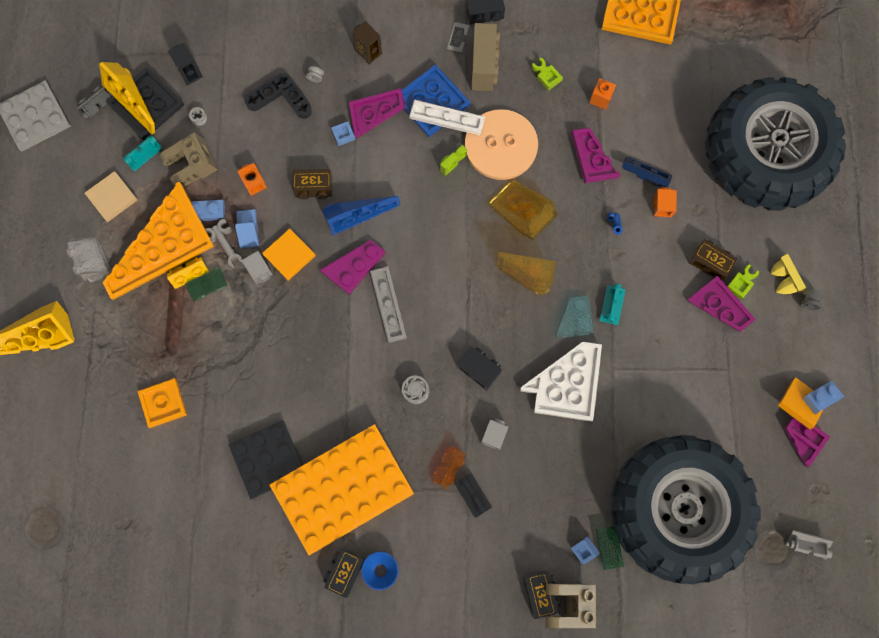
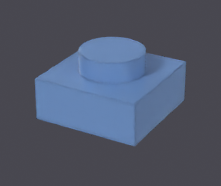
(343, 133)
(585, 550)

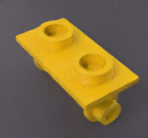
(180, 275)

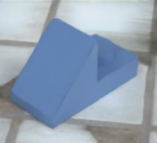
(247, 229)

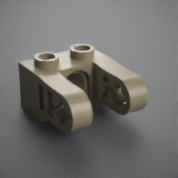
(198, 156)
(579, 606)

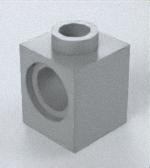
(257, 267)
(495, 434)

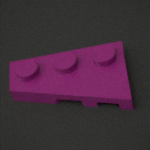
(374, 110)
(591, 158)
(354, 266)
(722, 304)

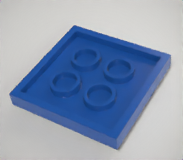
(435, 89)

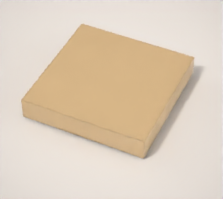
(111, 196)

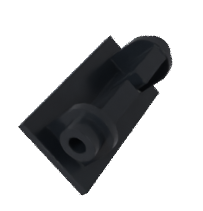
(473, 495)

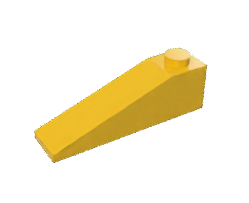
(122, 87)
(38, 330)

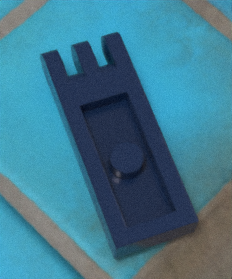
(648, 172)

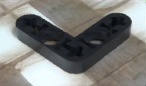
(284, 90)

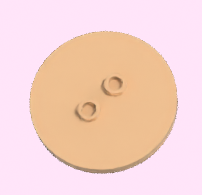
(505, 145)

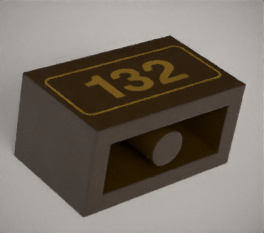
(367, 42)
(312, 183)
(713, 260)

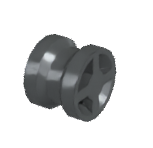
(811, 299)

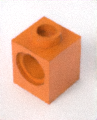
(602, 93)
(255, 185)
(665, 202)

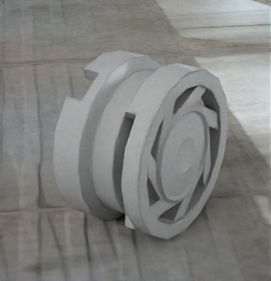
(415, 389)

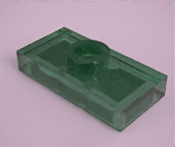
(206, 284)
(609, 548)

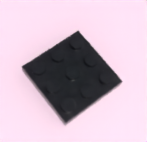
(158, 99)
(265, 458)

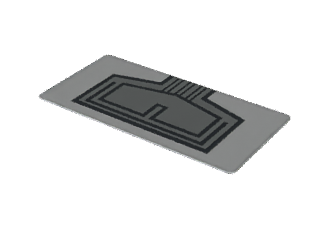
(458, 37)

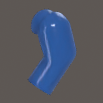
(616, 222)

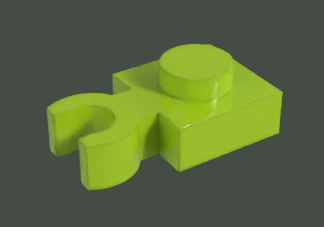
(547, 75)
(448, 163)
(741, 283)

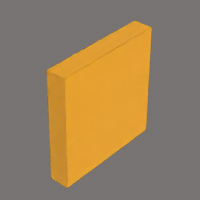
(289, 254)
(162, 403)
(793, 403)

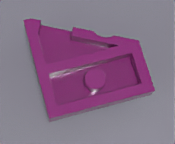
(805, 441)

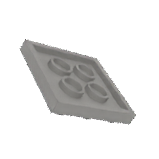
(33, 116)

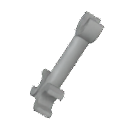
(217, 233)

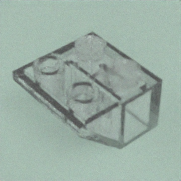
(88, 259)

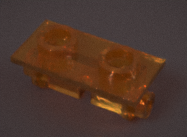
(445, 476)

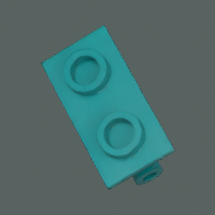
(142, 153)
(612, 304)

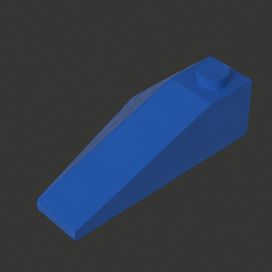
(351, 213)

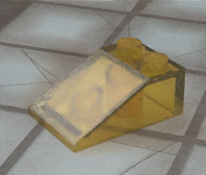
(524, 209)
(530, 272)

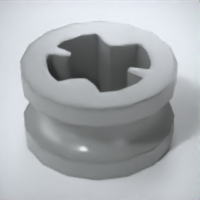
(314, 74)
(198, 121)

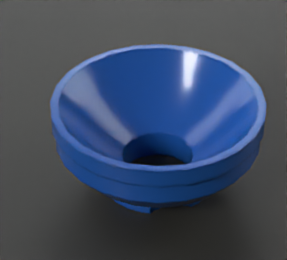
(368, 571)

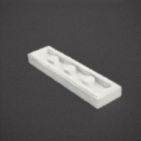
(447, 117)

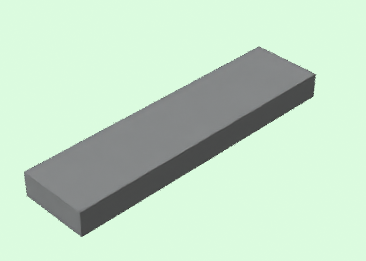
(388, 304)

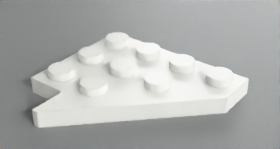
(568, 384)

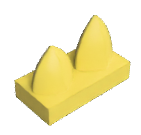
(793, 282)

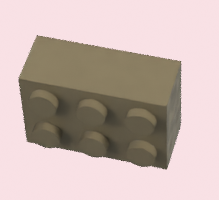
(485, 57)

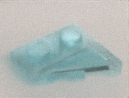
(577, 318)

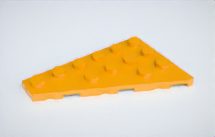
(166, 242)

